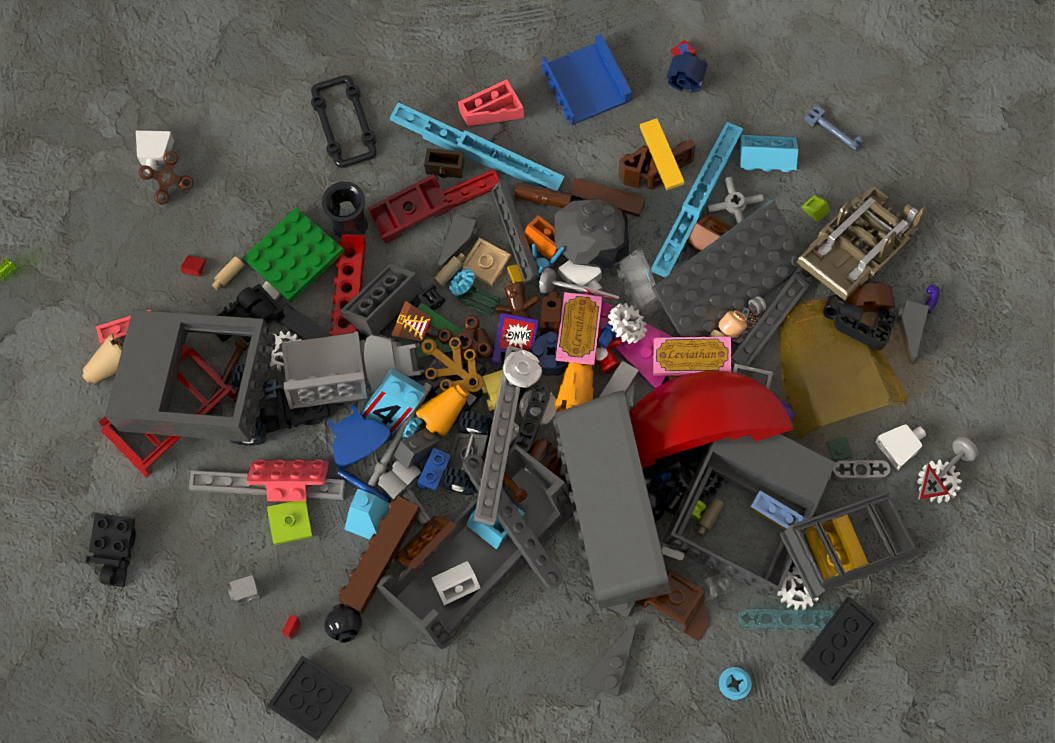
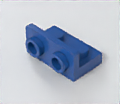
(433, 470)

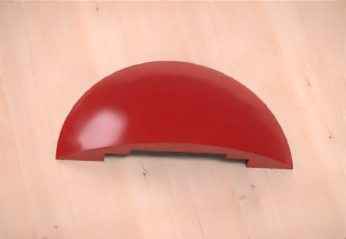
(704, 410)

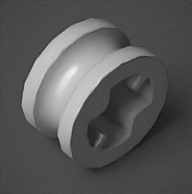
(757, 305)

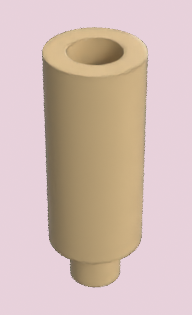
(228, 273)

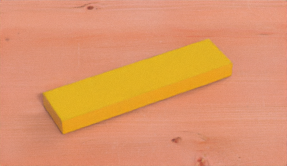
(662, 154)

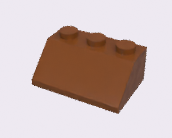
(707, 231)

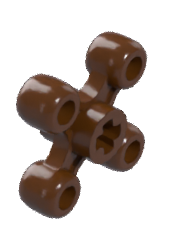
(174, 179)
(467, 334)

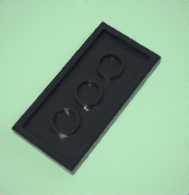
(840, 641)

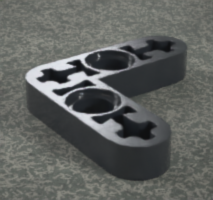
(850, 327)

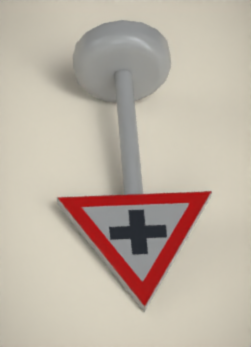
(548, 282)
(931, 483)

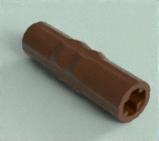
(542, 195)

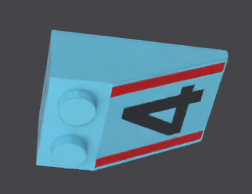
(393, 400)

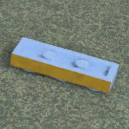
(774, 510)

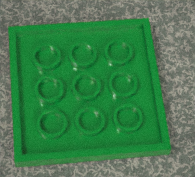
(293, 255)

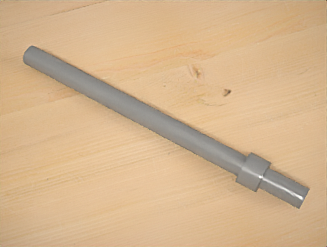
(381, 467)

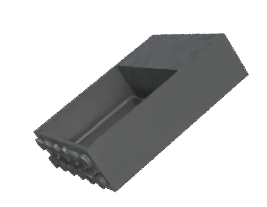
(150, 369)
(770, 465)

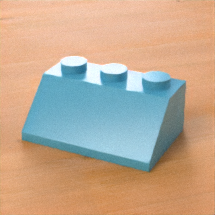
(768, 153)

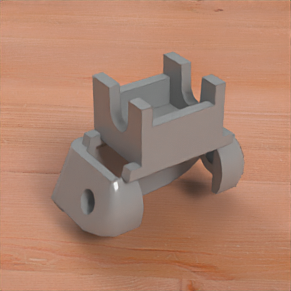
(386, 352)

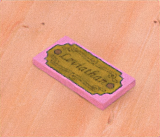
(579, 328)
(691, 355)

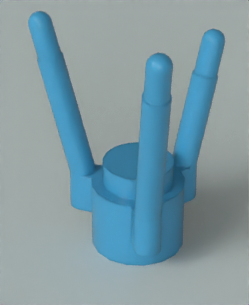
(542, 263)

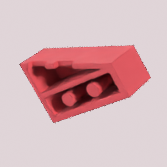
(491, 105)

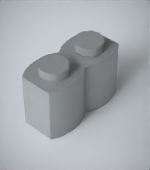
(398, 480)

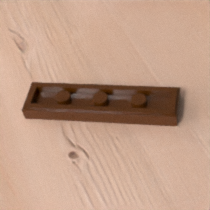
(626, 202)

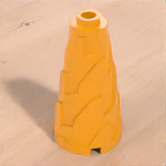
(575, 386)

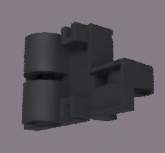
(252, 303)
(282, 416)
(111, 543)

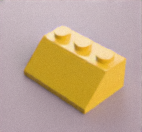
(844, 543)

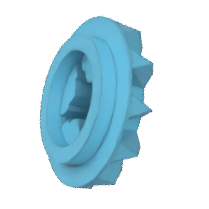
(462, 281)
(413, 427)
(739, 675)

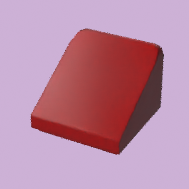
(193, 266)

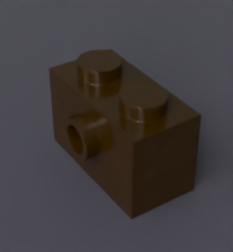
(444, 163)

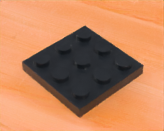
(309, 698)

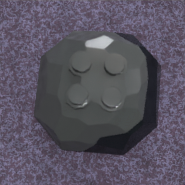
(592, 233)

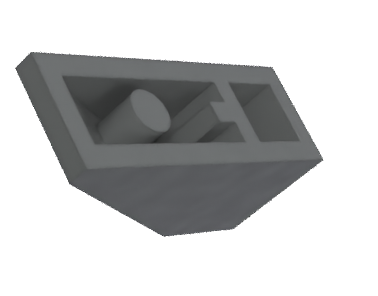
(458, 239)
(912, 325)

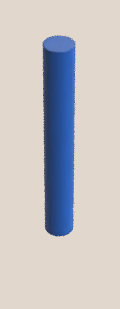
(361, 485)

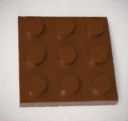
(425, 542)

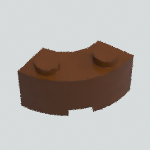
(872, 297)

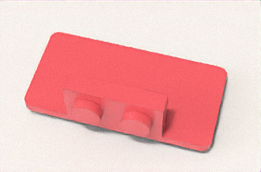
(287, 478)

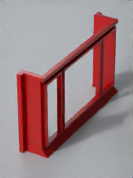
(142, 465)

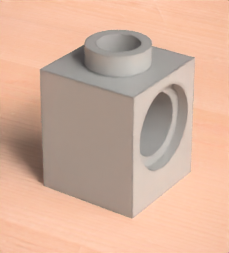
(244, 590)

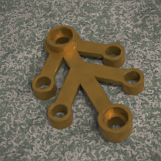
(455, 366)

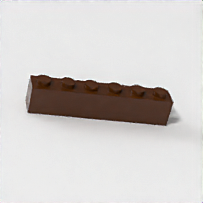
(380, 554)

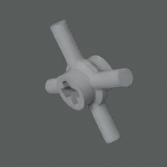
(729, 203)

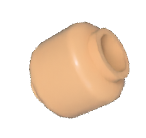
(733, 324)

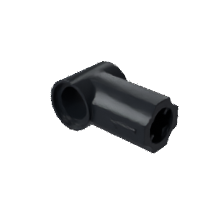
(836, 305)

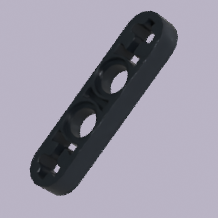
(533, 420)

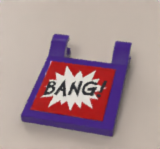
(516, 332)

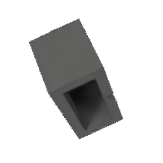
(416, 448)

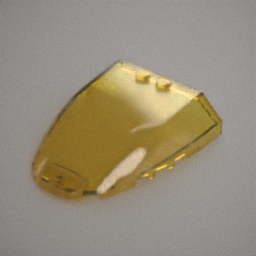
(829, 372)

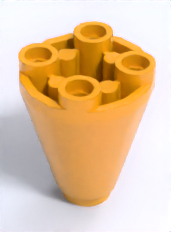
(443, 409)

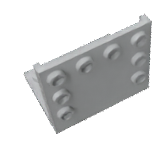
(323, 371)

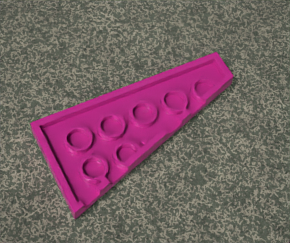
(637, 354)

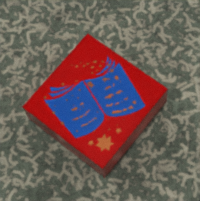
(682, 47)

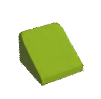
(816, 208)

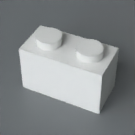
(456, 582)

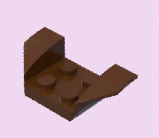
(682, 604)

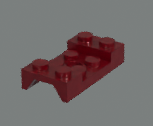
(427, 201)

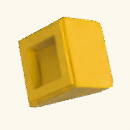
(515, 274)

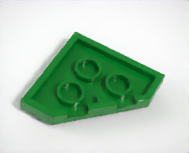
(438, 322)

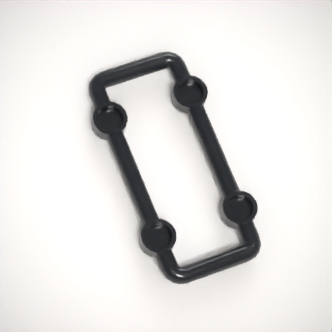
(333, 148)

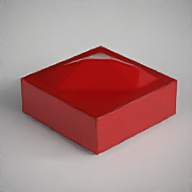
(291, 626)

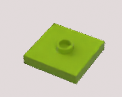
(289, 522)

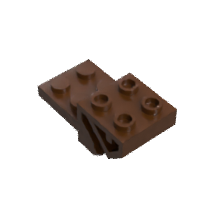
(633, 165)

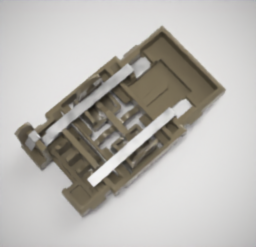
(835, 255)

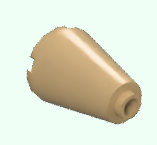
(104, 361)

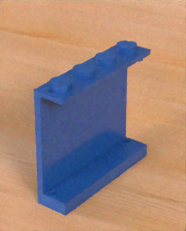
(587, 81)

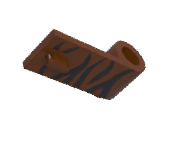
(547, 456)

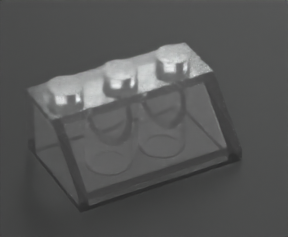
(639, 283)

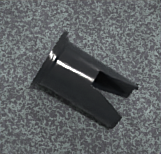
(331, 202)

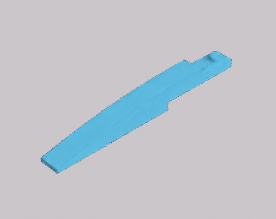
(476, 148)
(697, 200)

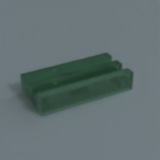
(495, 299)

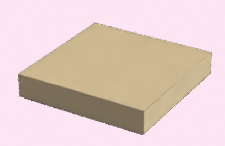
(486, 261)

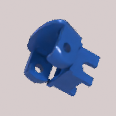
(357, 438)

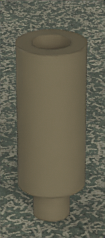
(449, 269)
(710, 516)

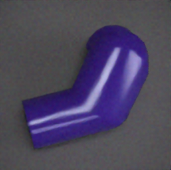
(934, 295)

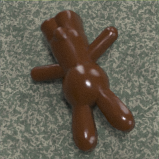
(517, 301)

